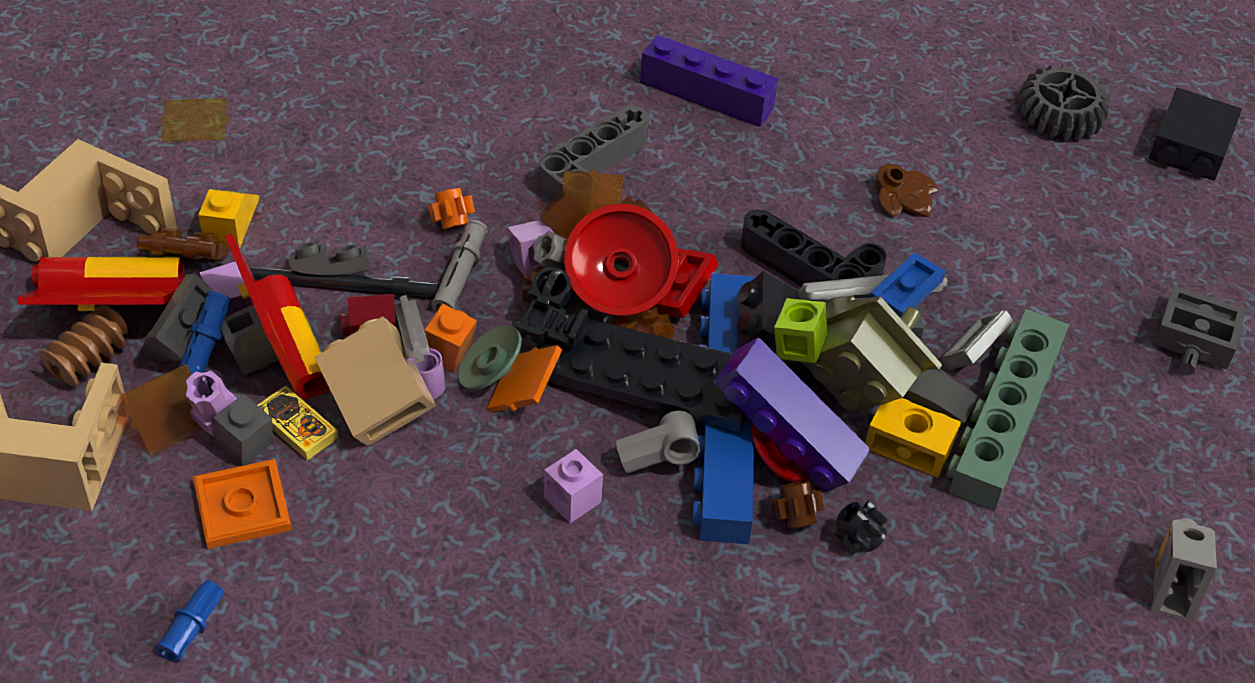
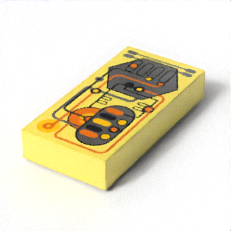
(298, 423)

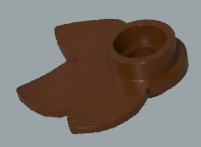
(904, 190)

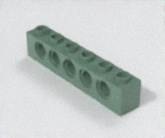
(1008, 411)

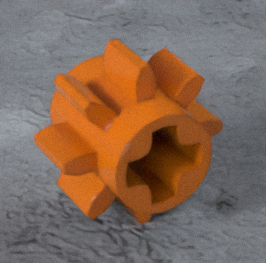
(451, 208)

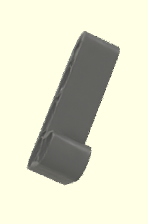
(594, 148)

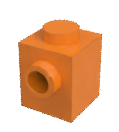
(451, 335)

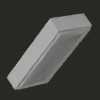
(976, 340)

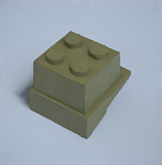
(869, 353)

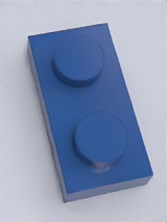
(909, 283)

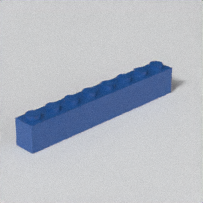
(726, 455)

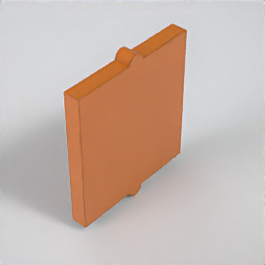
(525, 379)

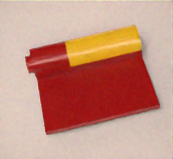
(104, 281)
(284, 326)

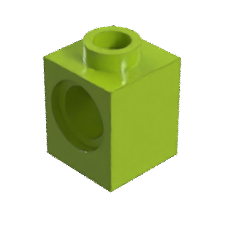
(801, 330)

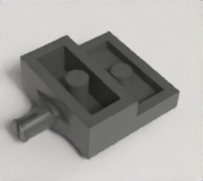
(1199, 329)

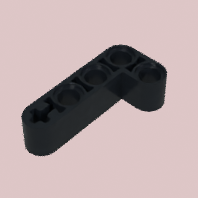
(801, 256)

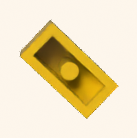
(227, 213)

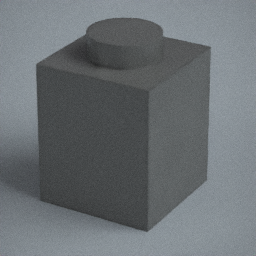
(248, 340)
(242, 430)

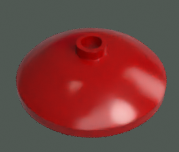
(626, 235)

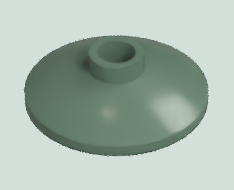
(490, 357)

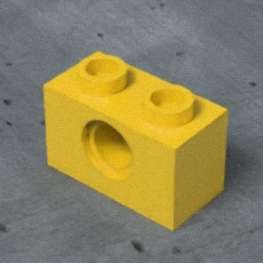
(912, 435)

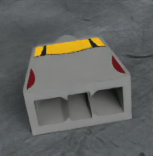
(1192, 552)

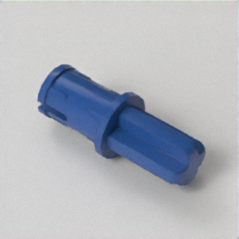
(189, 621)

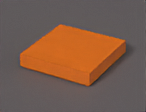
(241, 503)

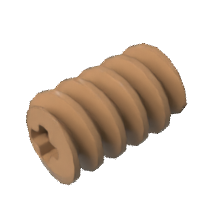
(84, 345)

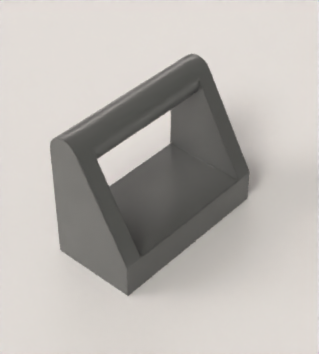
(172, 330)

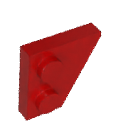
(692, 276)

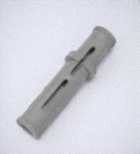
(464, 256)

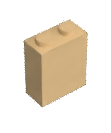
(374, 381)

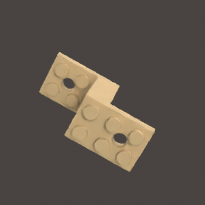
(75, 196)
(65, 462)

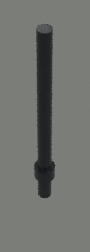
(397, 285)

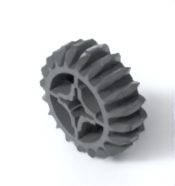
(1063, 103)

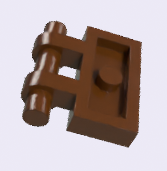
(170, 241)

